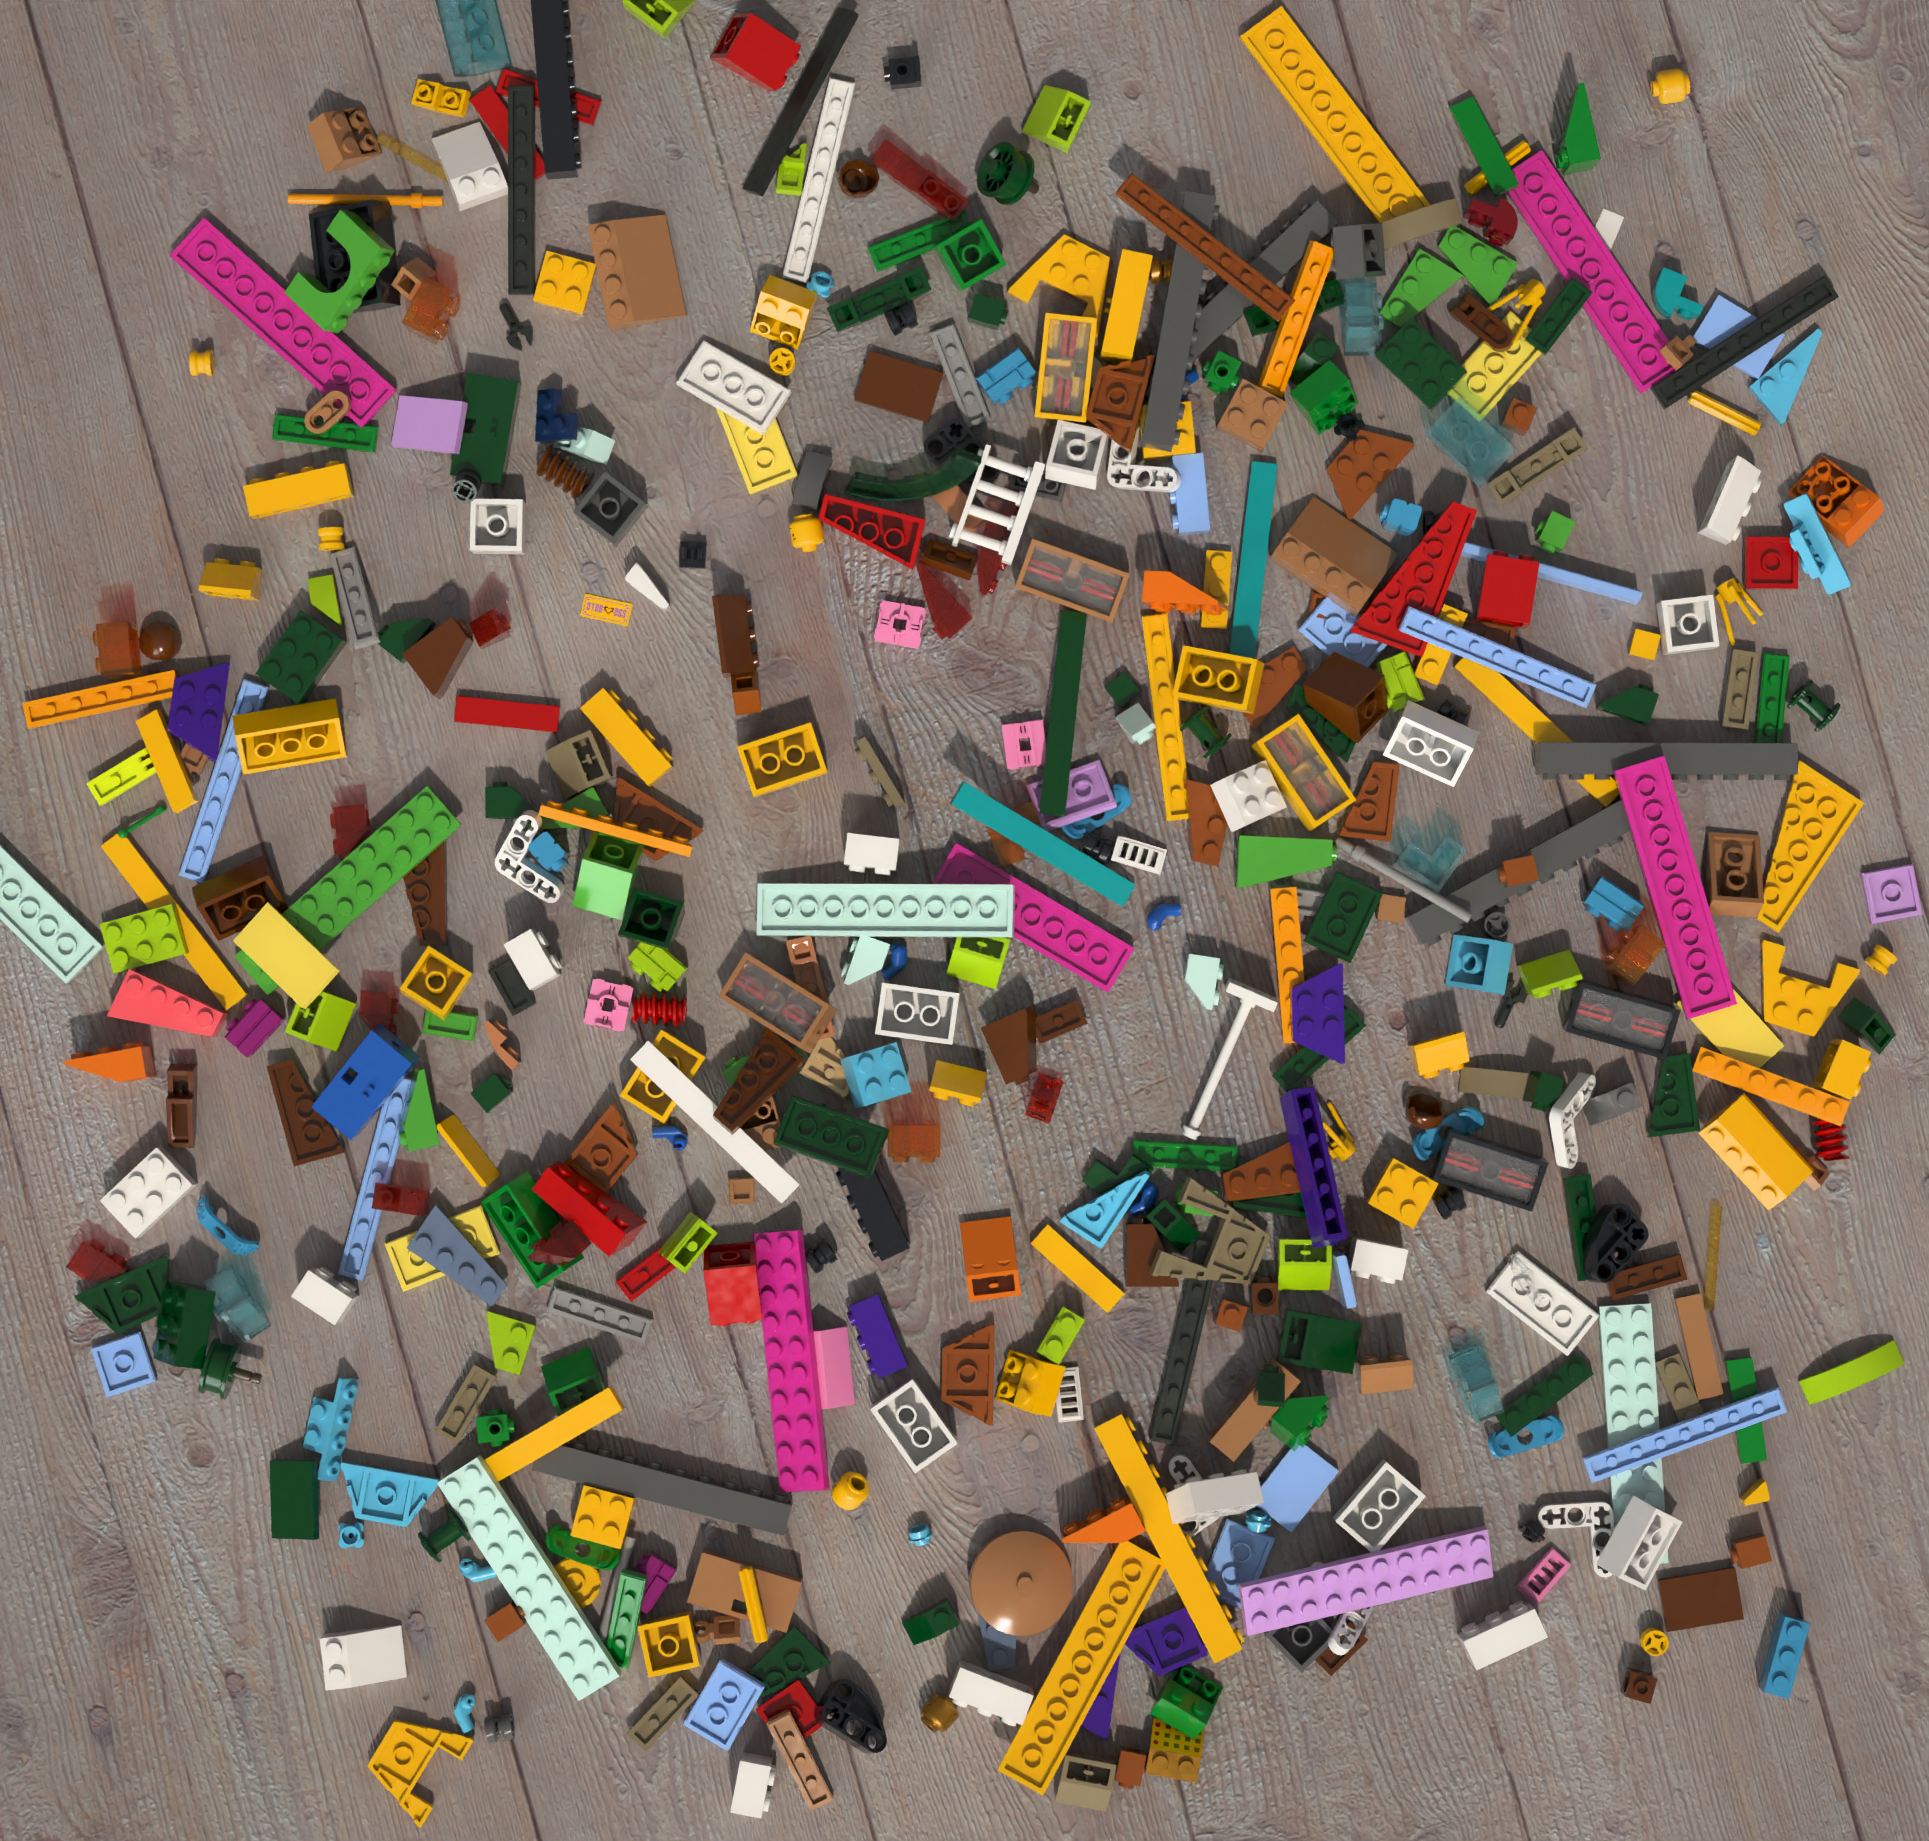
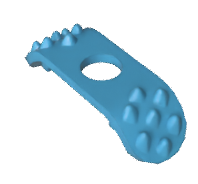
(1085, 826)
(1428, 1141)
(231, 1241)
(1543, 1432)

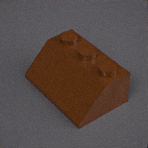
(734, 634)
(237, 896)

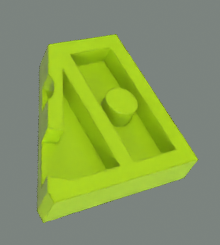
(509, 1341)

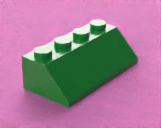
(522, 1221)

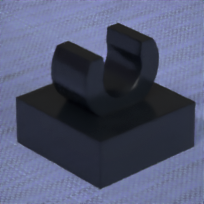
(693, 555)

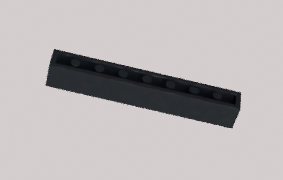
(555, 88)

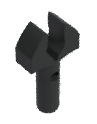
(515, 327)
(1509, 1003)

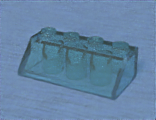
(473, 36)

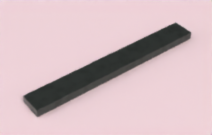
(800, 101)
(521, 190)
(1744, 342)
(1182, 1352)

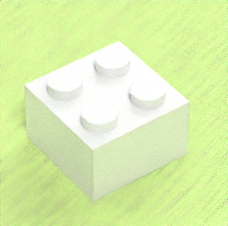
(1076, 454)
(497, 526)
(1687, 624)
(1248, 796)
(871, 853)
(533, 959)
(1377, 1259)
(325, 1294)
(751, 1785)

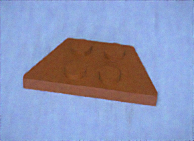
(1120, 398)
(1364, 467)
(641, 809)
(604, 1151)
(970, 1374)

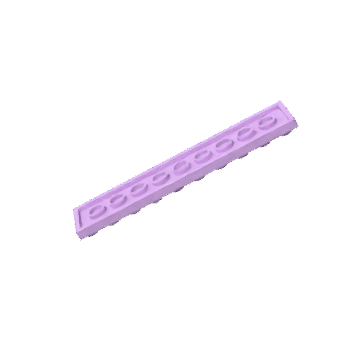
(1365, 1580)

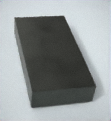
(511, 987)

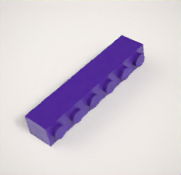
(1313, 1167)

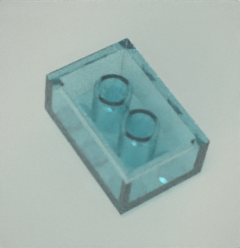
(1470, 441)

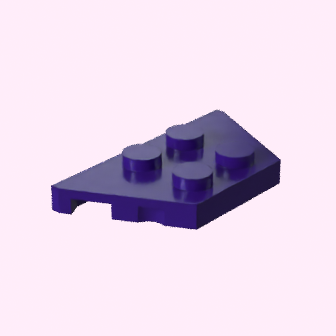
(199, 708)
(1319, 1014)
(1167, 1642)
(1100, 1713)

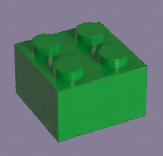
(969, 254)

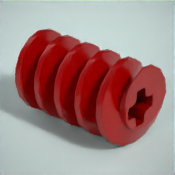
(659, 1009)
(1830, 1140)

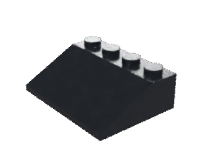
(333, 262)

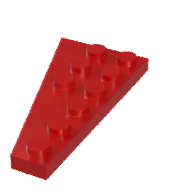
(1418, 581)

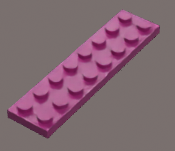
(1045, 923)

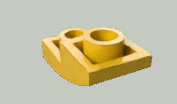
(441, 98)

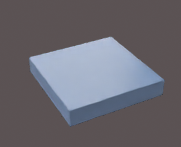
(124, 1364)

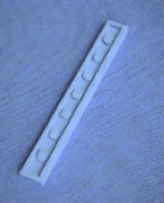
(1565, 577)
(1496, 657)
(220, 790)
(379, 1170)
(1684, 1434)

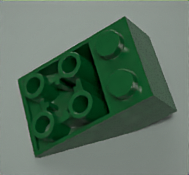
(1318, 1341)

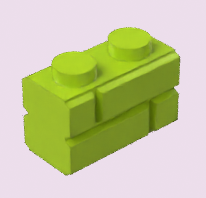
(1399, 681)
(658, 965)
(687, 1242)
(1060, 1334)

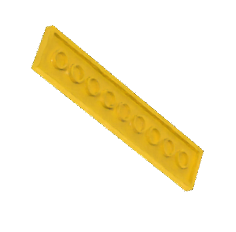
(1332, 117)
(1082, 1667)

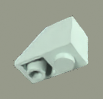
(588, 445)
(1136, 724)
(867, 959)
(1202, 976)

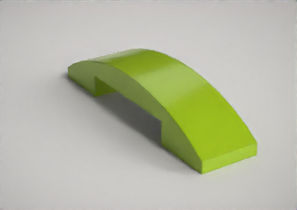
(1851, 1373)

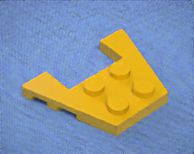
(1071, 269)
(1796, 1002)
(405, 1756)

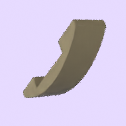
(1421, 223)
(1537, 466)
(1494, 1082)

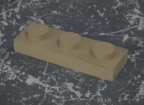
(1739, 689)
(879, 774)
(1678, 1387)
(466, 1404)
(663, 1713)

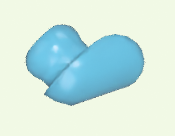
(474, 1571)
(462, 1711)

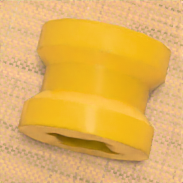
(780, 357)
(201, 362)
(330, 539)
(1880, 960)
(1657, 1645)

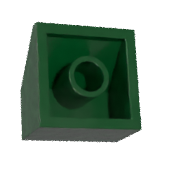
(652, 919)

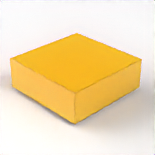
(1644, 644)

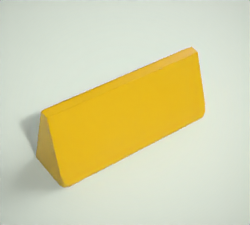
(468, 1150)

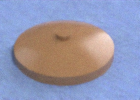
(1020, 1583)

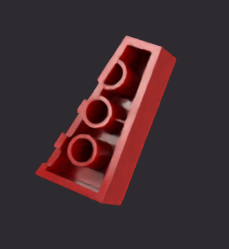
(879, 528)
(596, 1213)

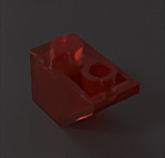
(490, 628)
(351, 828)
(378, 1009)
(401, 1199)
(562, 1246)
(94, 1262)

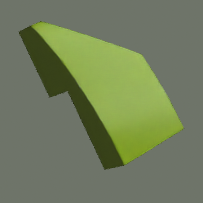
(791, 172)
(324, 597)

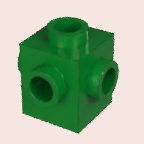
(1225, 364)
(486, 1431)

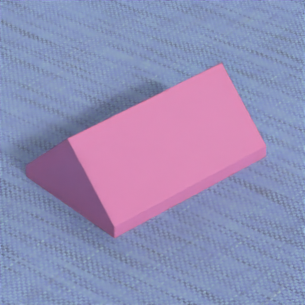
(834, 1367)

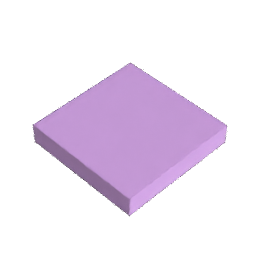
(1891, 893)

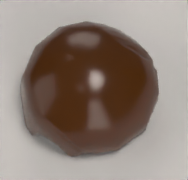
(858, 178)
(160, 641)
(1424, 1111)

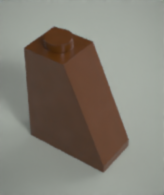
(1014, 1044)
(1141, 1249)

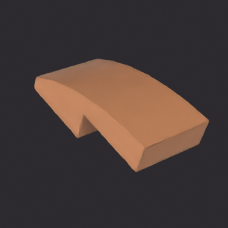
(953, 503)
(497, 1037)

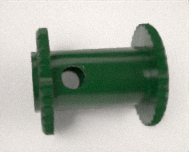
(1816, 707)
(1205, 732)
(444, 1536)

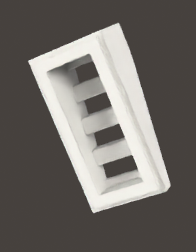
(641, 581)
(1126, 861)
(1074, 1416)

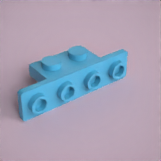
(1814, 545)
(329, 1427)

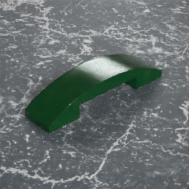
(879, 300)
(1261, 323)

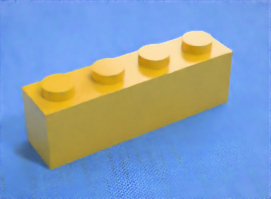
(298, 490)
(626, 737)

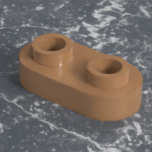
(328, 411)

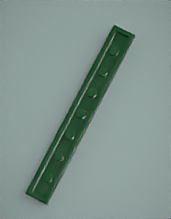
(1063, 713)

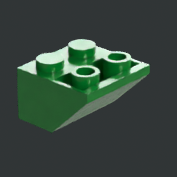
(1324, 397)
(572, 1380)
(1298, 1419)
(1186, 1700)

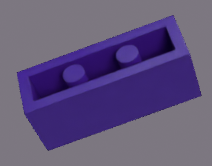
(877, 1336)

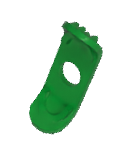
(562, 1544)

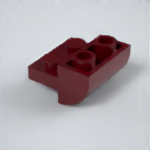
(1499, 220)

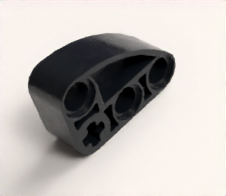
(951, 444)
(1607, 1234)
(856, 1708)

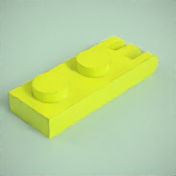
(121, 777)

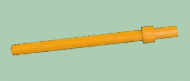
(415, 200)

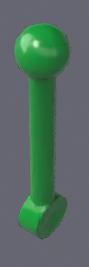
(123, 833)

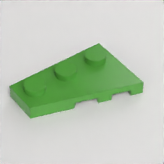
(1478, 262)
(1419, 286)

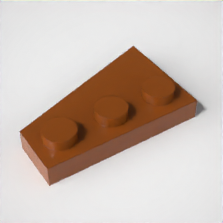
(1276, 680)
(1374, 806)
(1205, 823)
(1263, 1176)

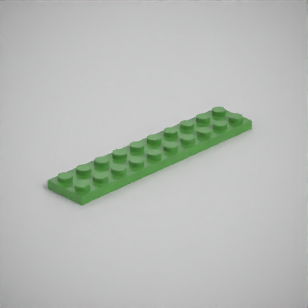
(365, 875)

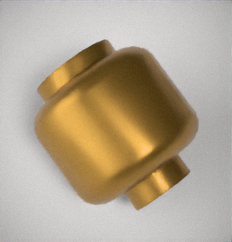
(939, 1713)

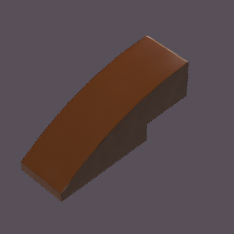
(181, 1105)

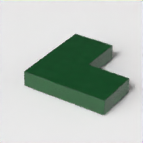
(1103, 1178)

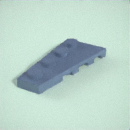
(451, 1253)
(999, 1646)

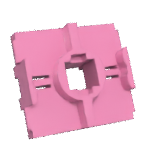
(906, 638)
(1011, 737)
(594, 1011)

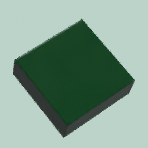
(1122, 690)

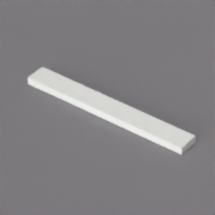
(818, 180)
(701, 1110)

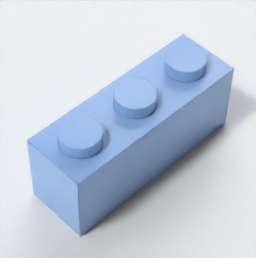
(1191, 496)

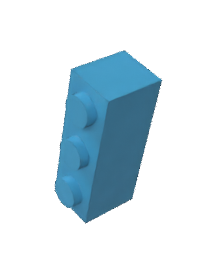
(1784, 1655)

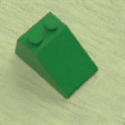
(1578, 140)

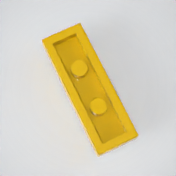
(1217, 585)
(1435, 658)

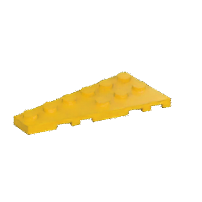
(1809, 830)

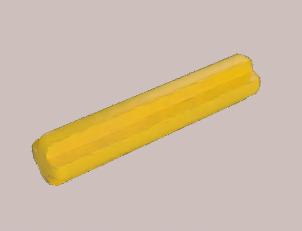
(1512, 156)
(1724, 412)
(753, 1604)

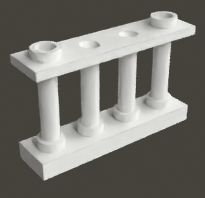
(1022, 499)

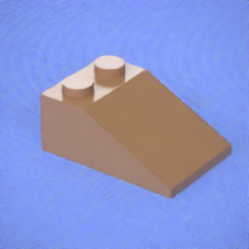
(1733, 874)

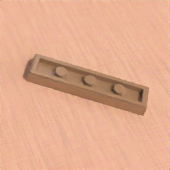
(1698, 1346)
(799, 1759)

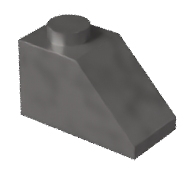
(1611, 1103)

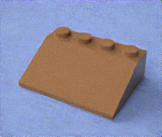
(636, 271)
(1334, 556)

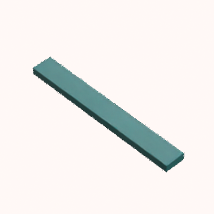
(1253, 559)
(1042, 843)

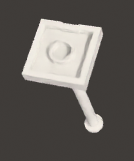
(1249, 998)

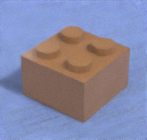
(1252, 415)

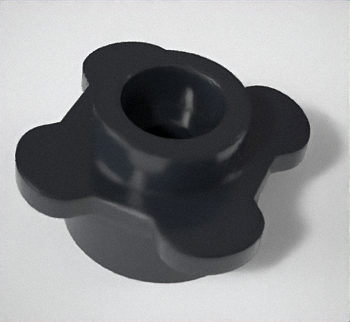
(1346, 421)
(1532, 1531)

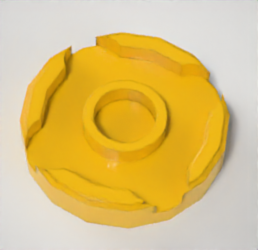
(580, 1580)

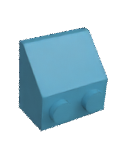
(1479, 964)

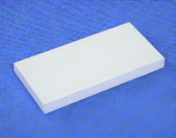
(733, 387)
(1558, 1318)

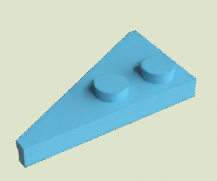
(1781, 383)
(1102, 1214)

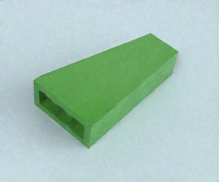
(1274, 858)

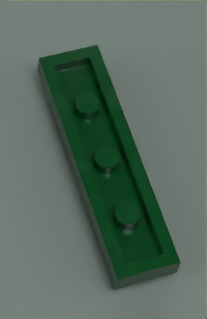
(1306, 1061)
(1581, 1214)
(1544, 1395)

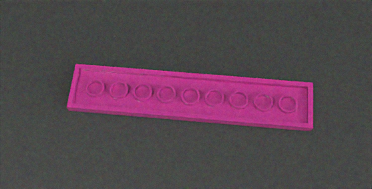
(1582, 254)
(280, 321)
(1675, 887)
(791, 1361)

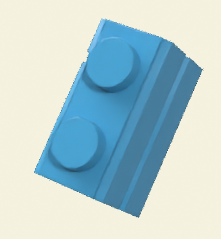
(1006, 376)
(1400, 517)
(549, 852)
(1613, 904)

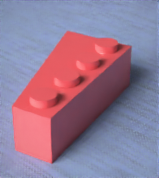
(161, 1005)

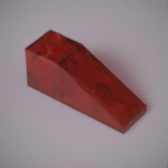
(944, 610)

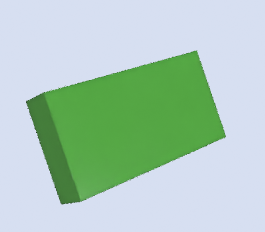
(455, 1026)

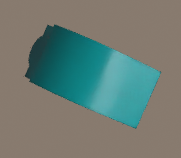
(1667, 296)

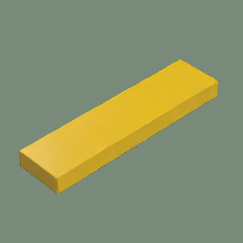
(167, 761)
(1077, 1268)

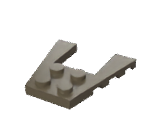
(1234, 1250)

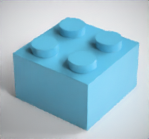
(875, 1075)

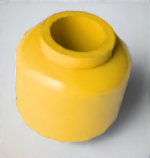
(1670, 86)
(806, 532)
(850, 1490)

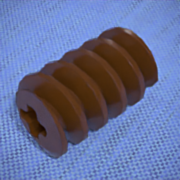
(563, 473)

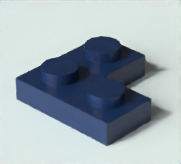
(550, 422)

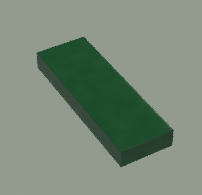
(1558, 316)

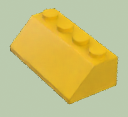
(289, 736)
(1756, 1151)

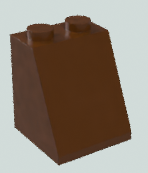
(440, 655)
(1347, 695)

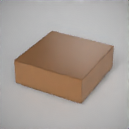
(1391, 908)
(741, 1190)

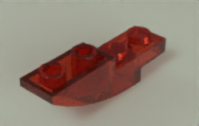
(919, 181)
(989, 559)

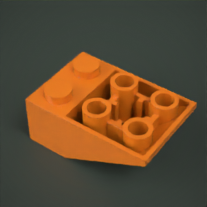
(1839, 499)
(1166, 591)
(125, 1065)
(990, 1258)
(1111, 1525)

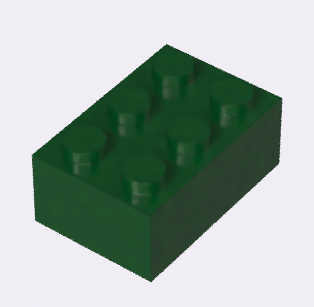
(1421, 364)
(301, 658)
(184, 1325)

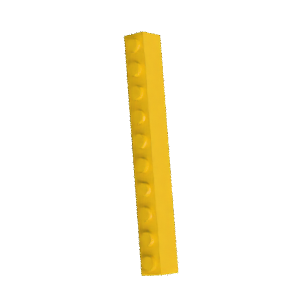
(1168, 1538)

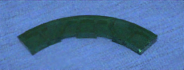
(915, 486)

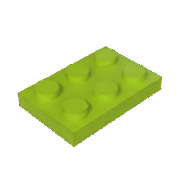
(144, 938)

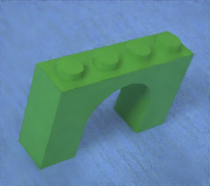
(367, 257)

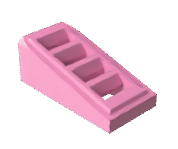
(1536, 1569)

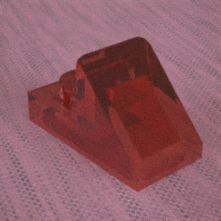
(1044, 1098)

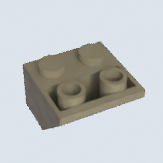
(579, 764)
(1086, 1780)

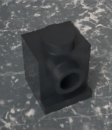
(908, 80)

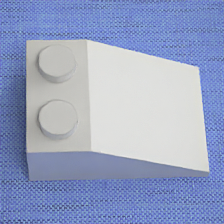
(470, 166)
(363, 1657)

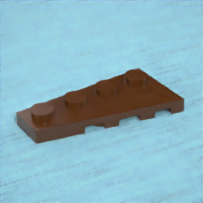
(428, 898)
(764, 1073)
(305, 1129)

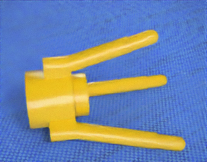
(1529, 295)
(1731, 592)
(1341, 1146)

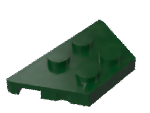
(129, 1297)

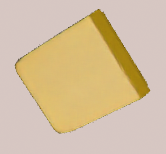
(1756, 1493)

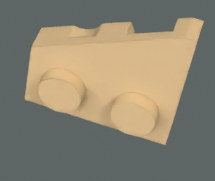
(826, 1068)

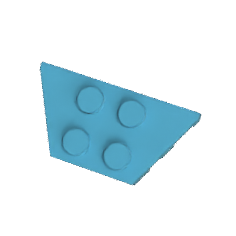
(386, 1494)

